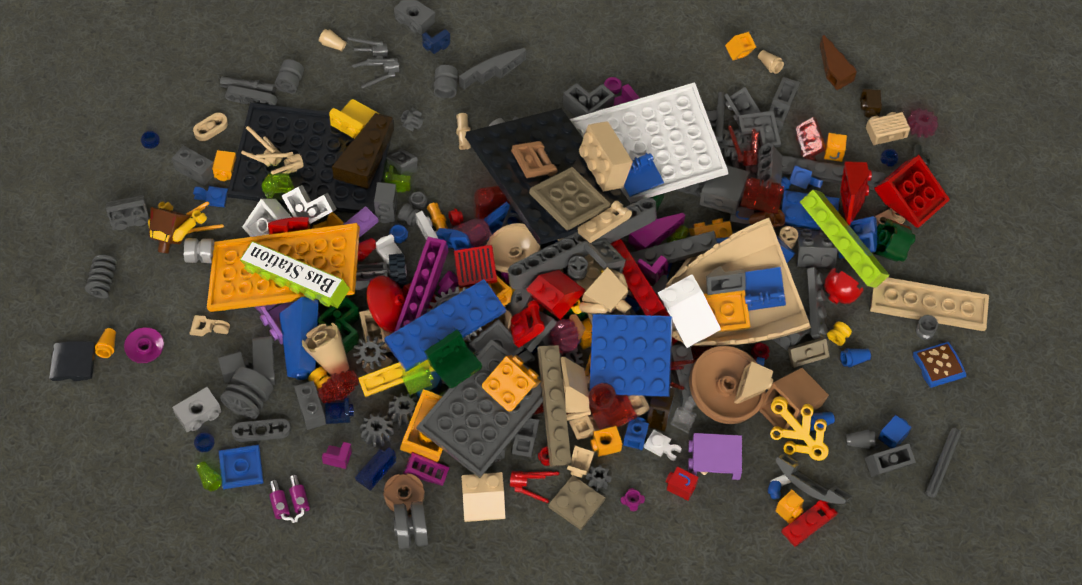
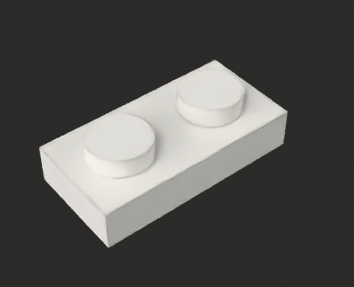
(425, 225)

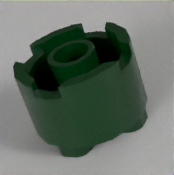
(894, 240)

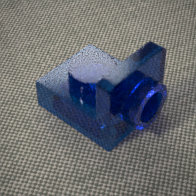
(339, 412)

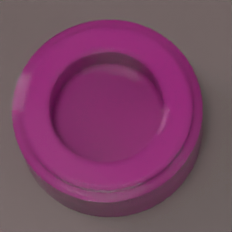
(613, 85)

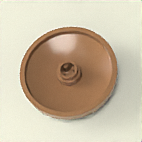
(715, 383)

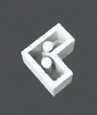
(302, 206)

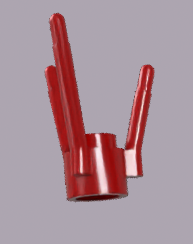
(519, 479)

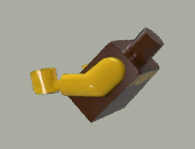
(171, 226)

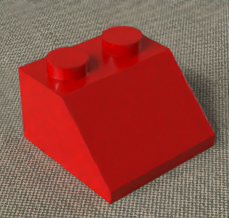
(555, 292)

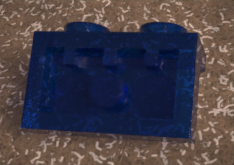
(376, 468)

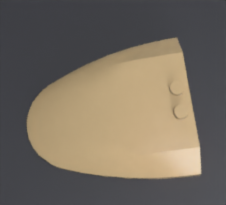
(750, 250)

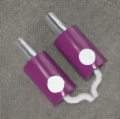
(298, 498)

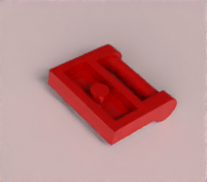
(521, 325)

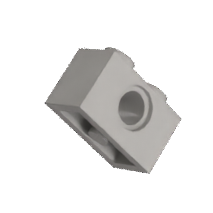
(202, 401)

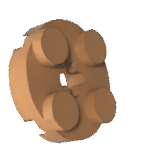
(403, 482)

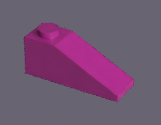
(655, 232)

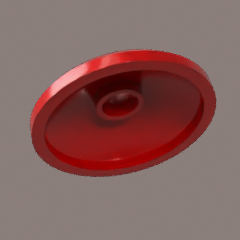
(385, 302)

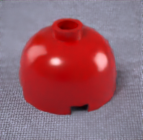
(841, 287)

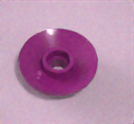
(140, 338)

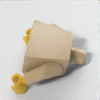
(605, 295)

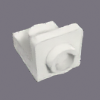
(387, 246)

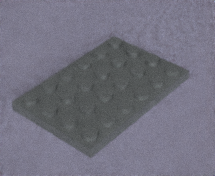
(472, 423)

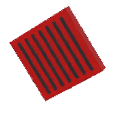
(475, 265)

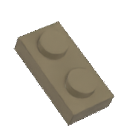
(808, 352)

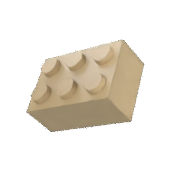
(605, 156)

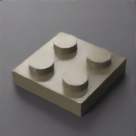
(576, 502)

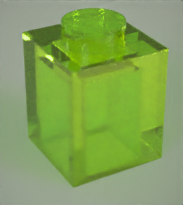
(417, 380)

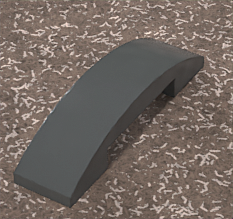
(789, 468)

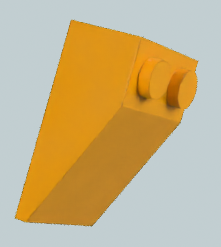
(414, 440)

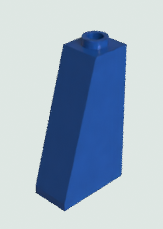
(295, 324)

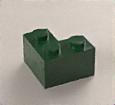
(344, 318)

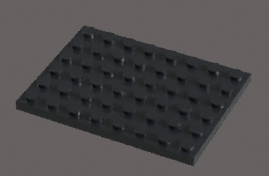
(318, 144)
(561, 145)

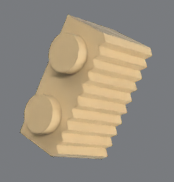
(887, 128)

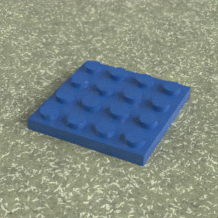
(632, 354)

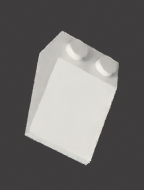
(689, 310)

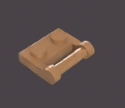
(529, 161)

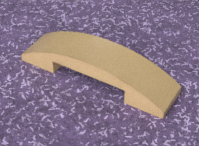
(585, 426)

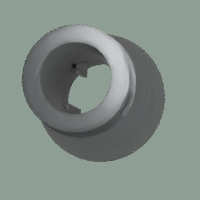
(861, 439)

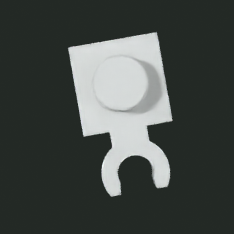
(660, 444)

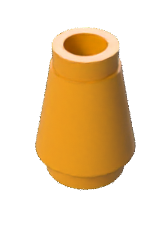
(106, 343)

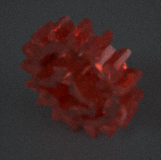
(338, 386)

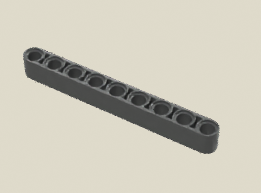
(558, 254)

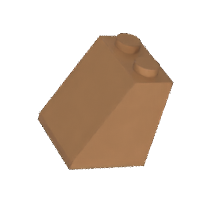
(798, 390)

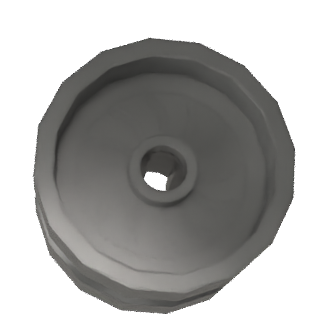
(410, 524)

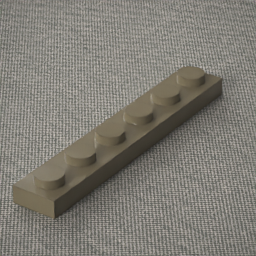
(554, 406)

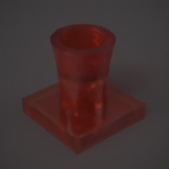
(609, 408)

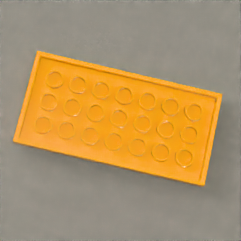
(325, 248)

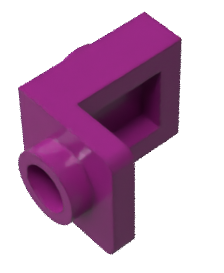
(449, 281)

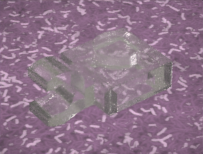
(684, 416)

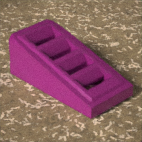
(424, 475)

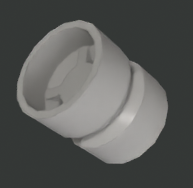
(198, 250)

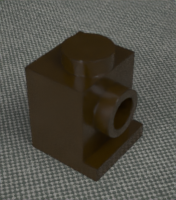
(871, 102)

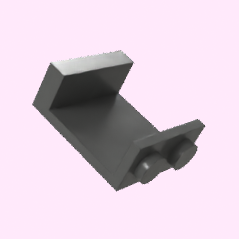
(725, 191)

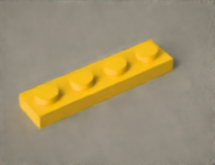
(386, 378)

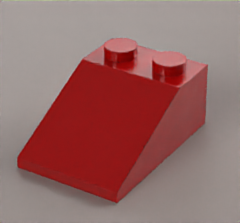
(854, 188)

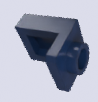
(438, 42)

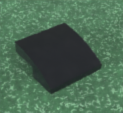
(72, 361)

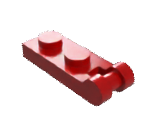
(808, 522)

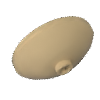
(512, 245)

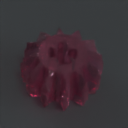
(922, 123)
(565, 335)

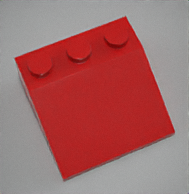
(912, 191)

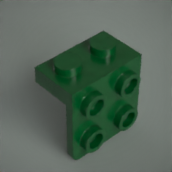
(452, 359)

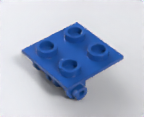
(642, 175)
(764, 289)

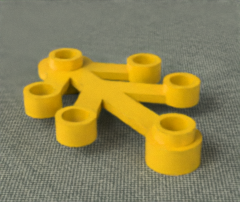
(800, 431)

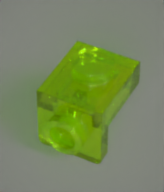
(402, 182)
(276, 184)

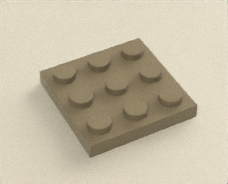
(569, 198)

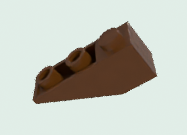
(837, 68)

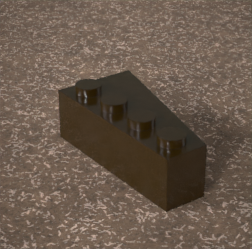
(365, 152)

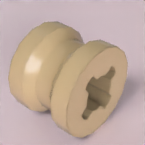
(789, 233)

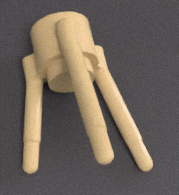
(271, 149)
(292, 162)

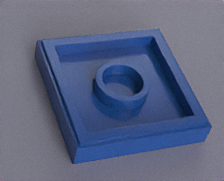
(241, 467)

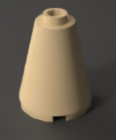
(327, 348)

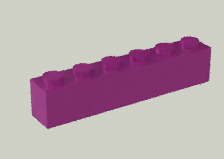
(424, 281)

